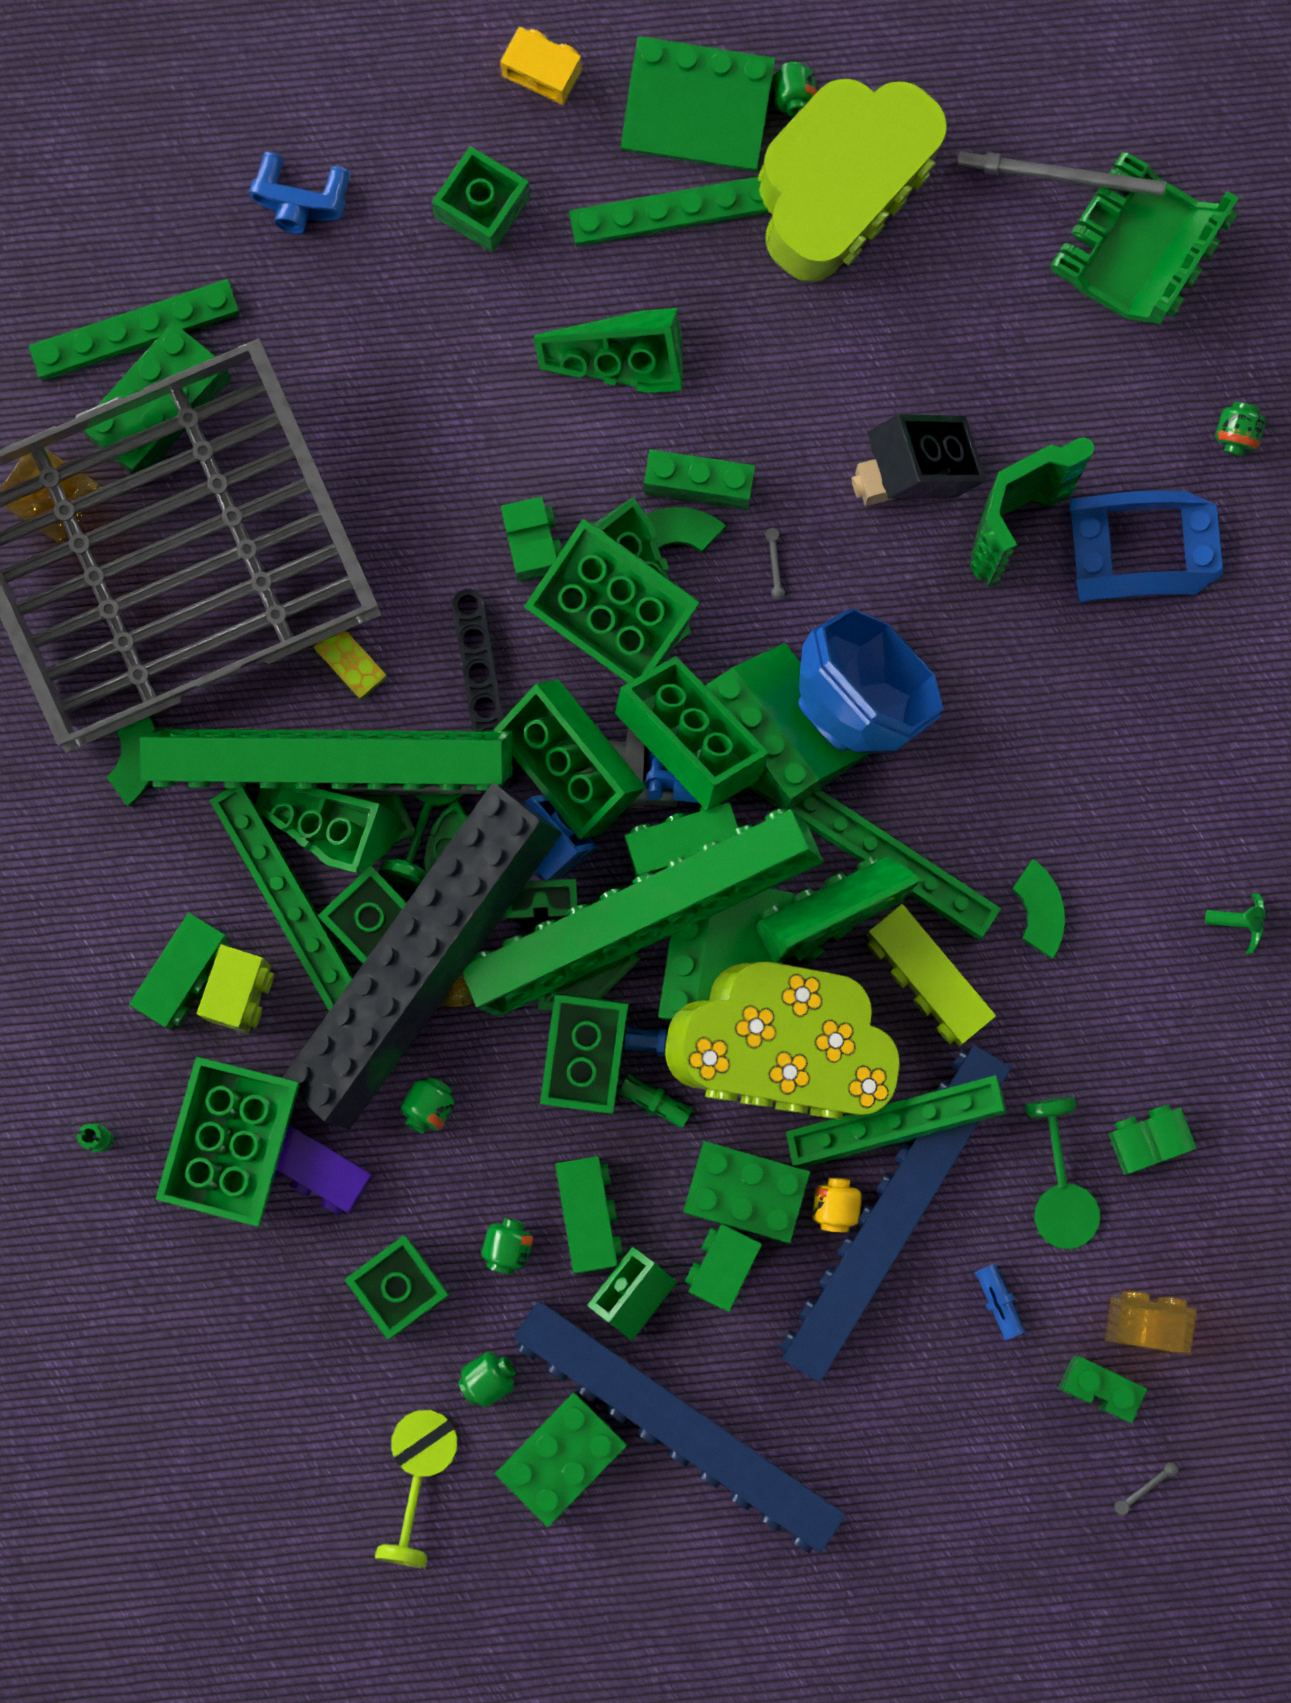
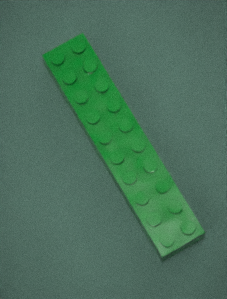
(326, 757)
(642, 913)

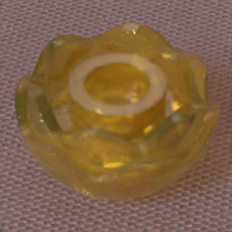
(459, 994)

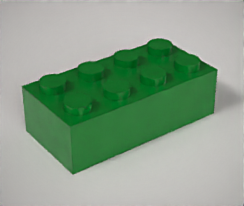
(167, 356)
(691, 733)
(570, 759)

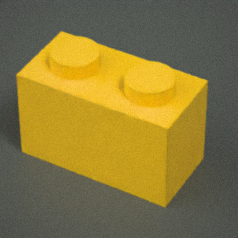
(541, 65)

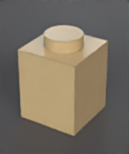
(869, 483)

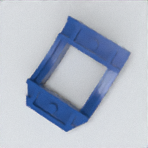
(1094, 549)

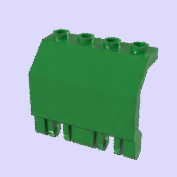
(1142, 246)
(1041, 478)

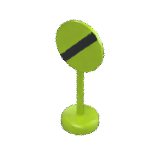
(422, 1447)

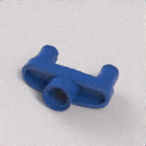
(298, 205)

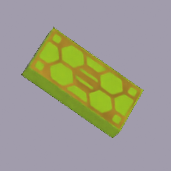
(351, 663)

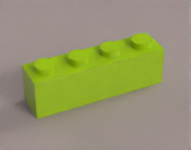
(929, 975)

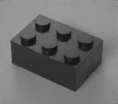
(926, 456)

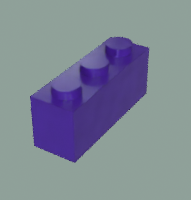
(321, 1171)

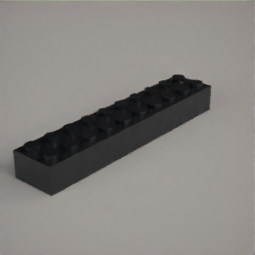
(421, 956)

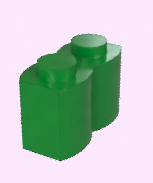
(1151, 1140)

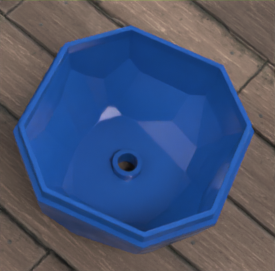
(865, 685)

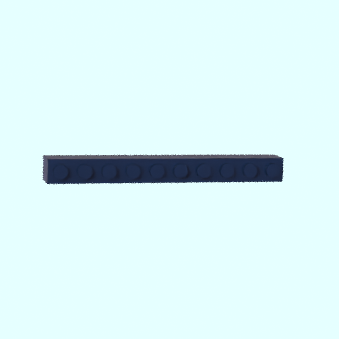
(882, 1231)
(678, 1426)

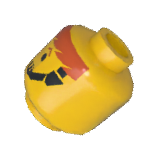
(836, 1205)

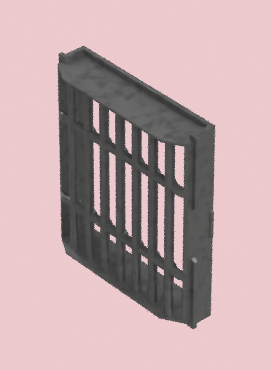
(12, 612)

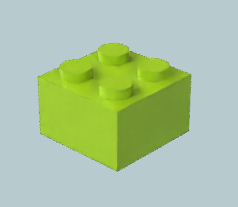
(235, 990)

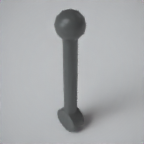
(772, 537)
(1122, 1507)

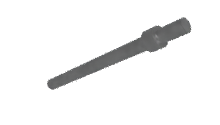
(994, 163)

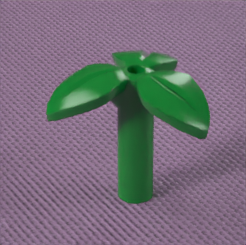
(1251, 919)

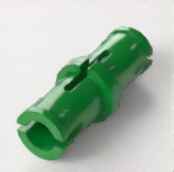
(655, 1101)
(87, 1141)

